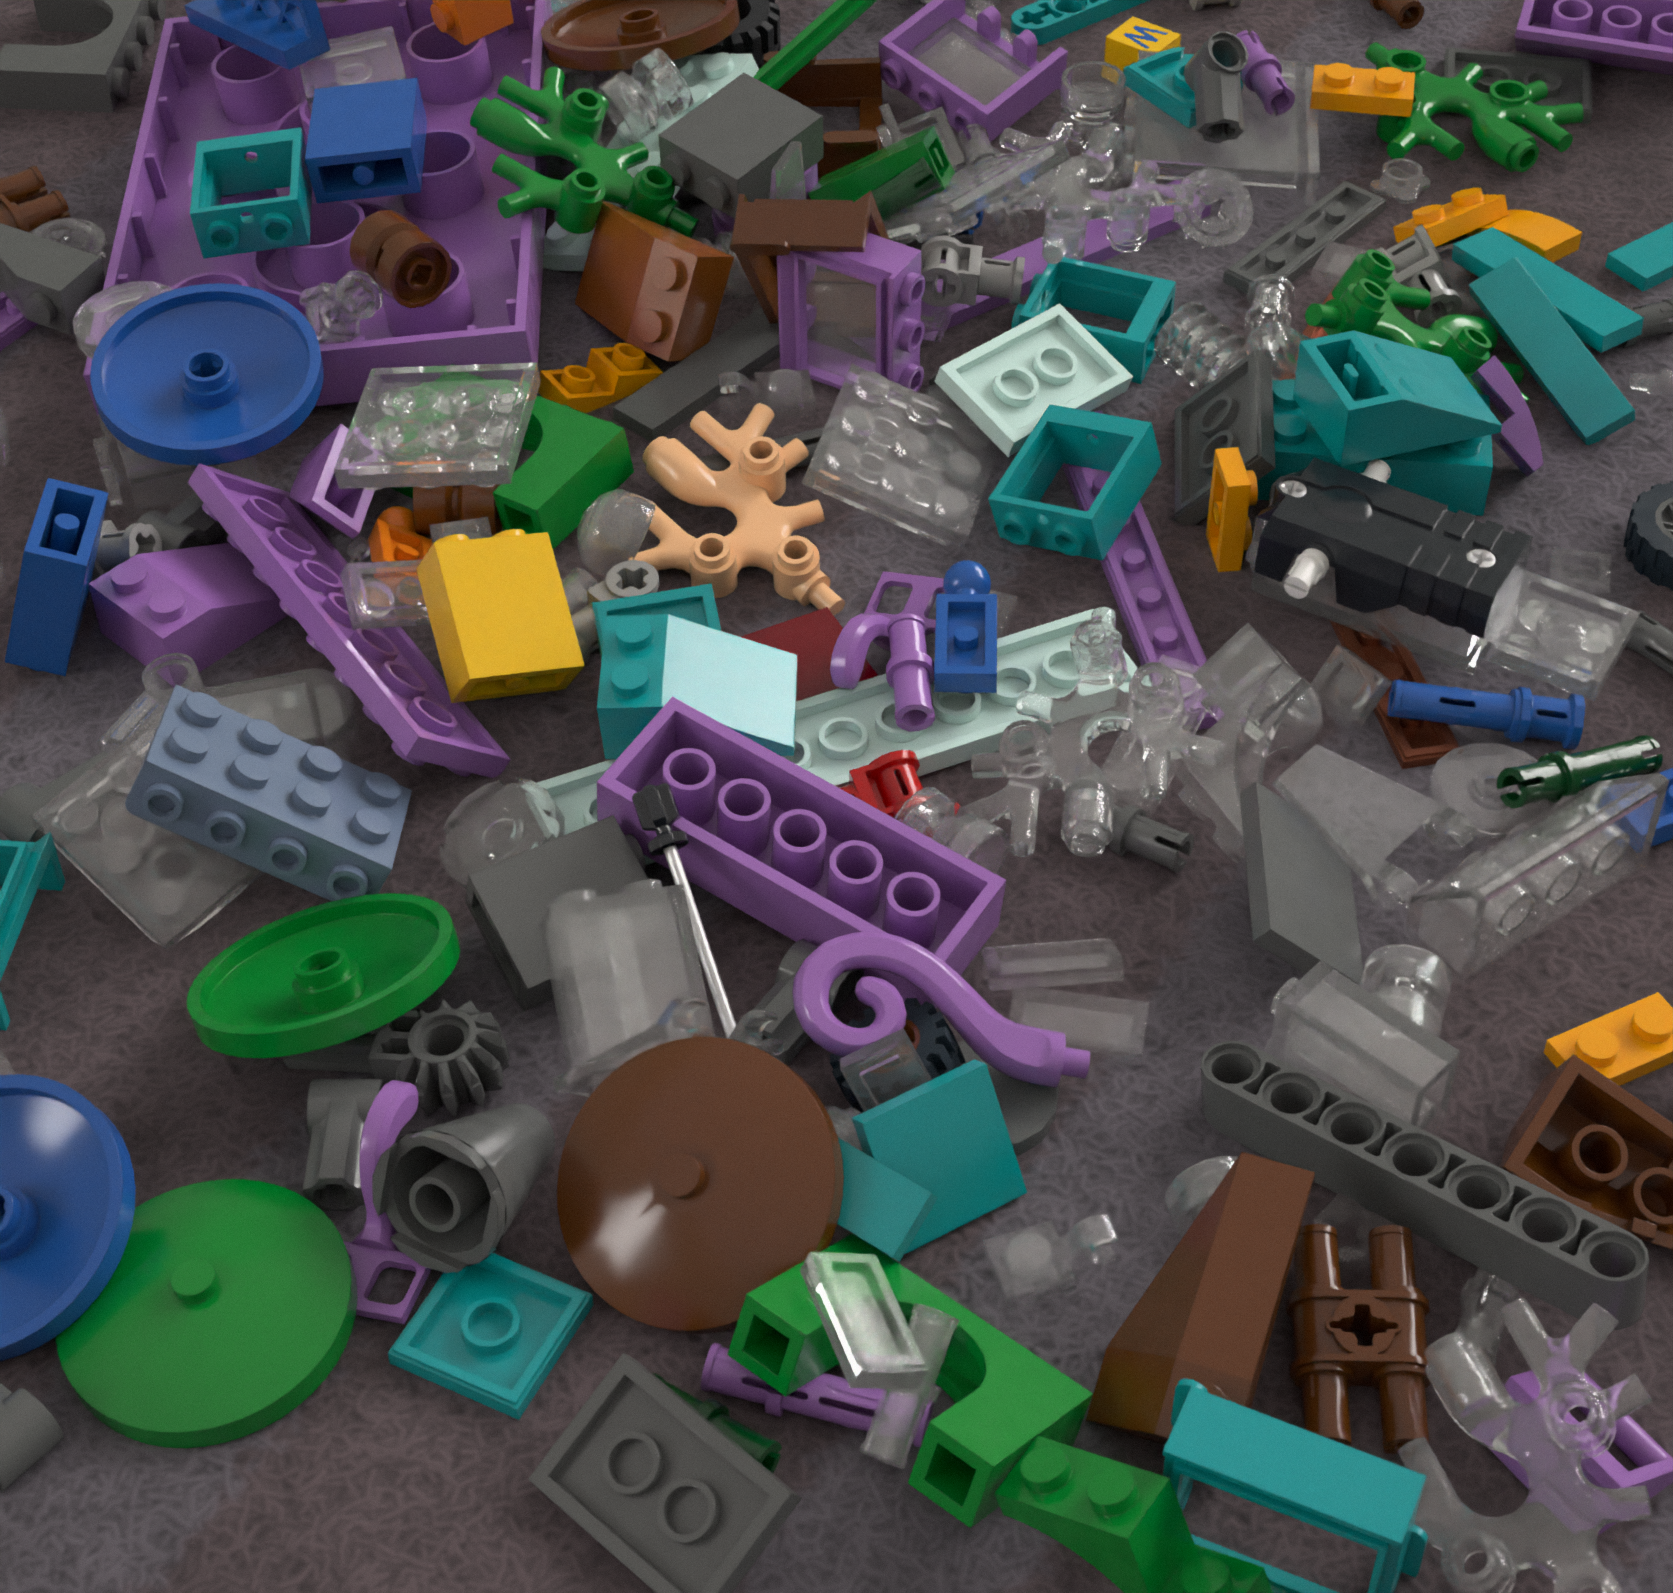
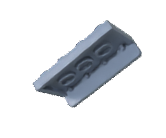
(269, 799)

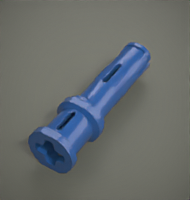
(1514, 714)

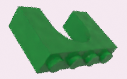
(571, 467)
(997, 1385)

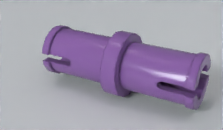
(1264, 76)
(910, 672)

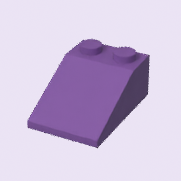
(184, 603)

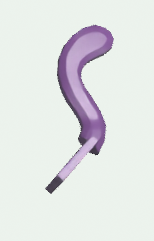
(861, 630)
(372, 1247)

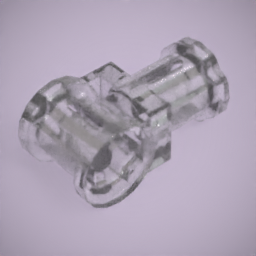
(339, 307)

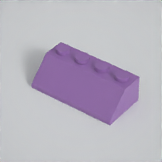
(1605, 31)

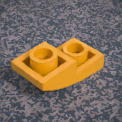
(608, 377)

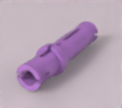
(822, 1398)

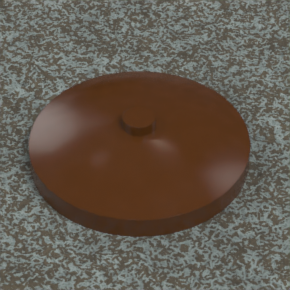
(619, 32)
(697, 1182)

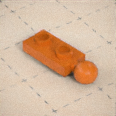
(396, 538)

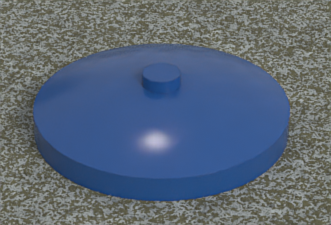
(207, 374)
(61, 1208)

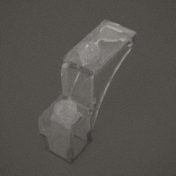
(1248, 697)

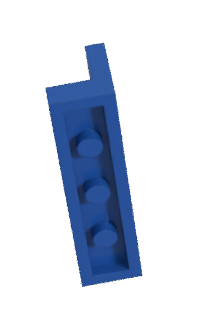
(265, 27)

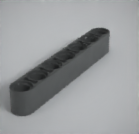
(1425, 1184)

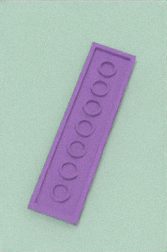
(378, 663)

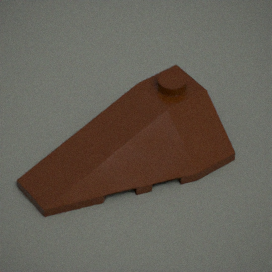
(1597, 1151)
(1208, 1304)

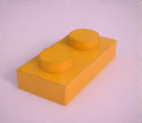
(1362, 90)
(1465, 213)
(1228, 521)
(1621, 1042)

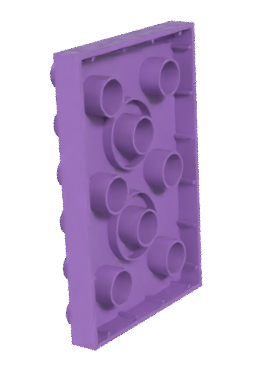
(219, 90)

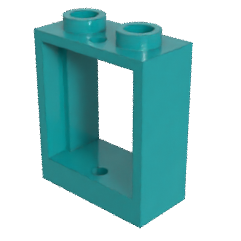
(225, 170)
(1111, 293)
(1064, 436)

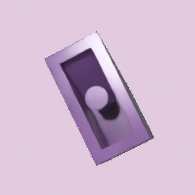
(319, 492)

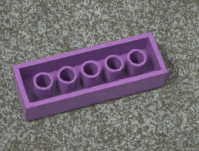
(800, 846)

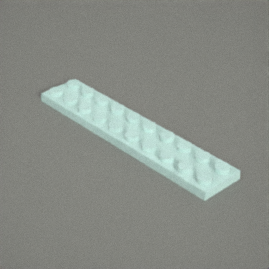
(859, 724)

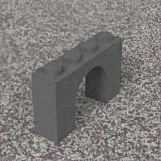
(82, 74)

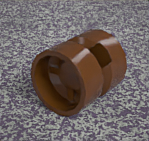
(401, 258)
(454, 504)

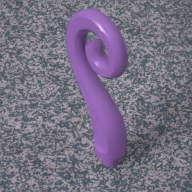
(1009, 1047)

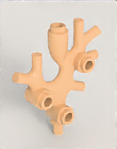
(748, 491)

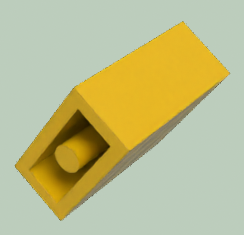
(499, 615)

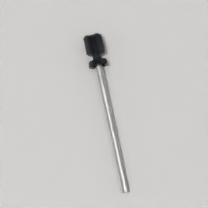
(657, 812)

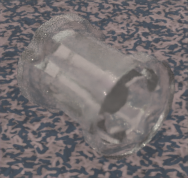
(1270, 301)

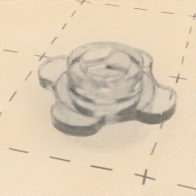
(1401, 180)

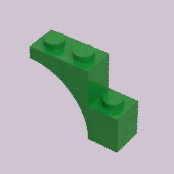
(1119, 1522)

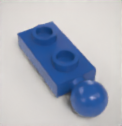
(966, 631)

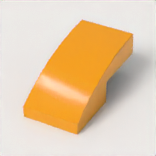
(1538, 233)

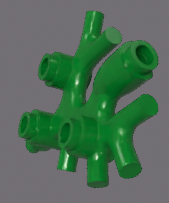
(1495, 115)
(572, 135)
(1367, 303)

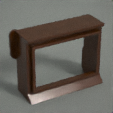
(841, 84)
(785, 225)

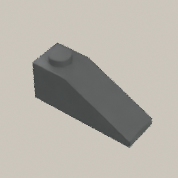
(47, 277)

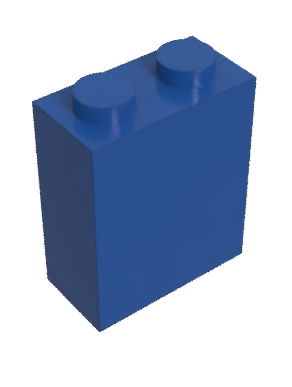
(366, 140)
(55, 577)

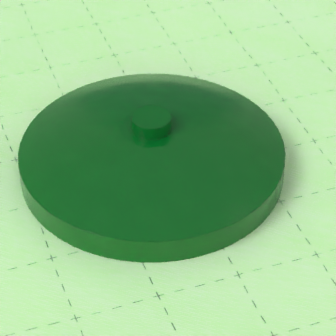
(323, 975)
(214, 1315)

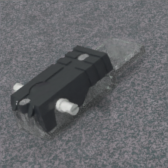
(1429, 579)

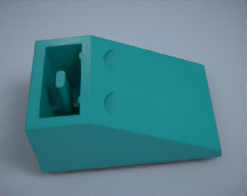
(1385, 397)

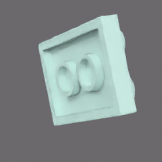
(1022, 371)

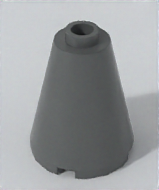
(461, 1183)

